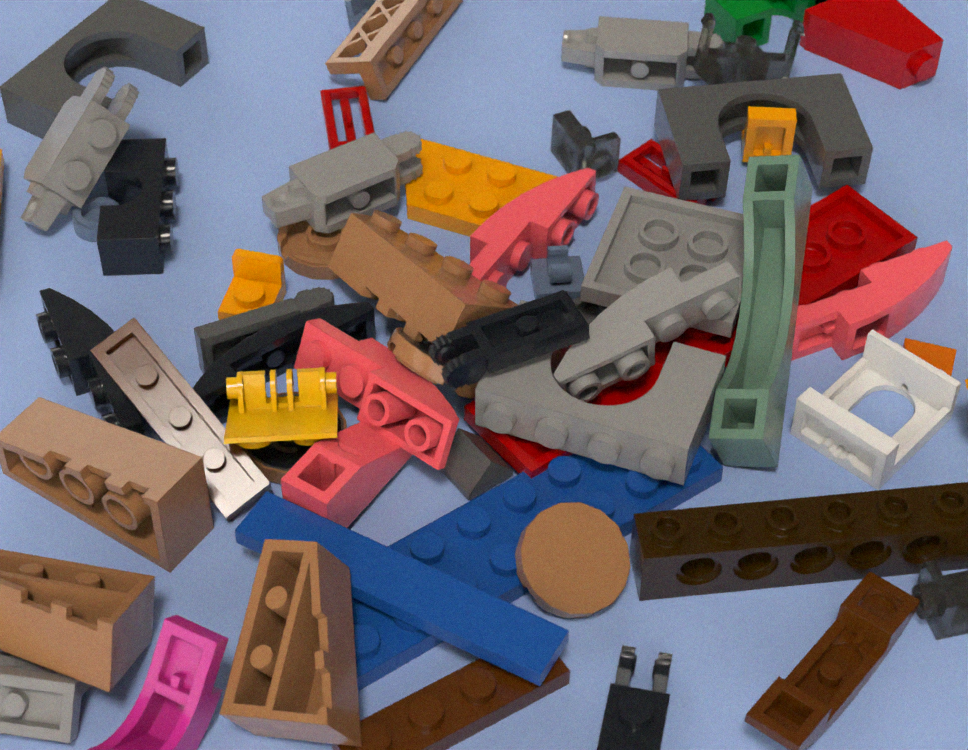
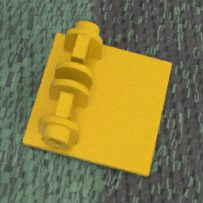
(260, 419)

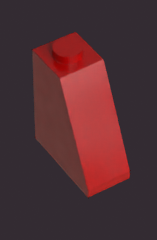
(873, 39)

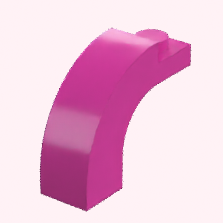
(176, 693)

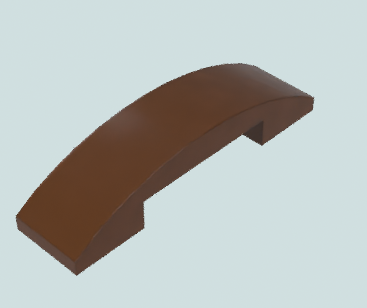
(836, 667)

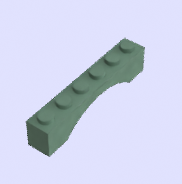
(755, 383)

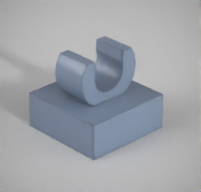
(556, 273)

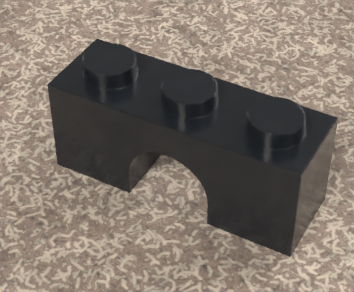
(136, 232)

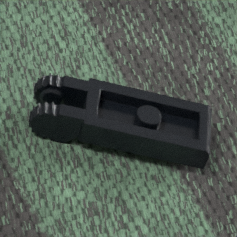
(508, 338)
(634, 715)

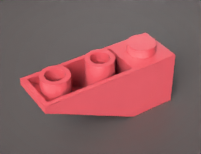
(343, 473)

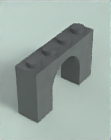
(112, 36)
(697, 118)

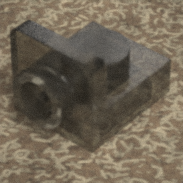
(577, 149)
(942, 600)

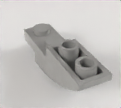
(627, 330)

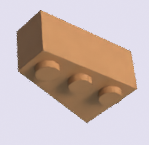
(297, 649)

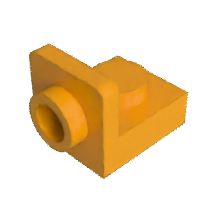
(768, 132)
(255, 284)

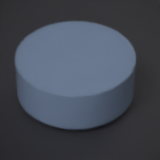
(87, 218)

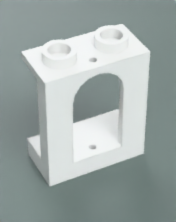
(863, 450)

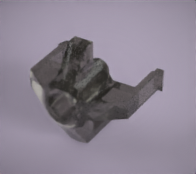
(743, 59)

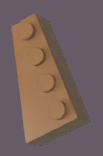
(411, 278)
(111, 479)

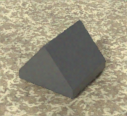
(474, 465)

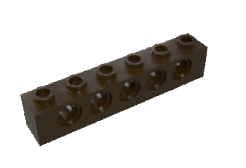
(798, 541)

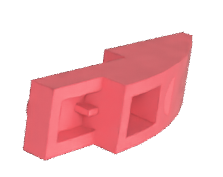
(530, 224)
(885, 300)
(385, 391)

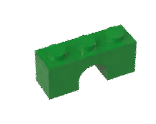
(753, 16)

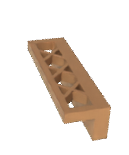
(391, 41)

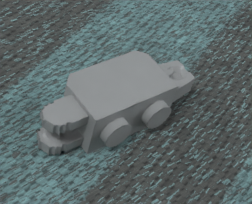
(636, 52)
(76, 150)
(345, 181)

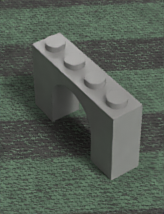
(647, 435)

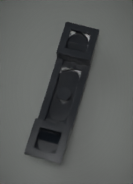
(277, 349)

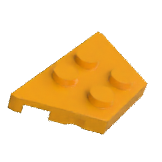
(464, 188)

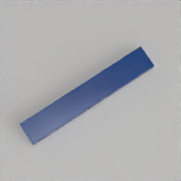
(416, 591)

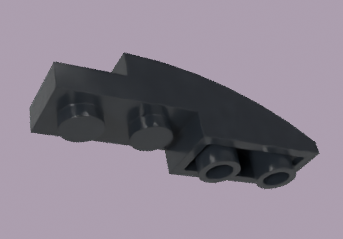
(75, 333)

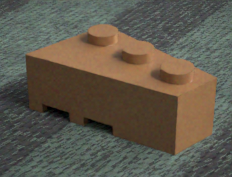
(74, 616)

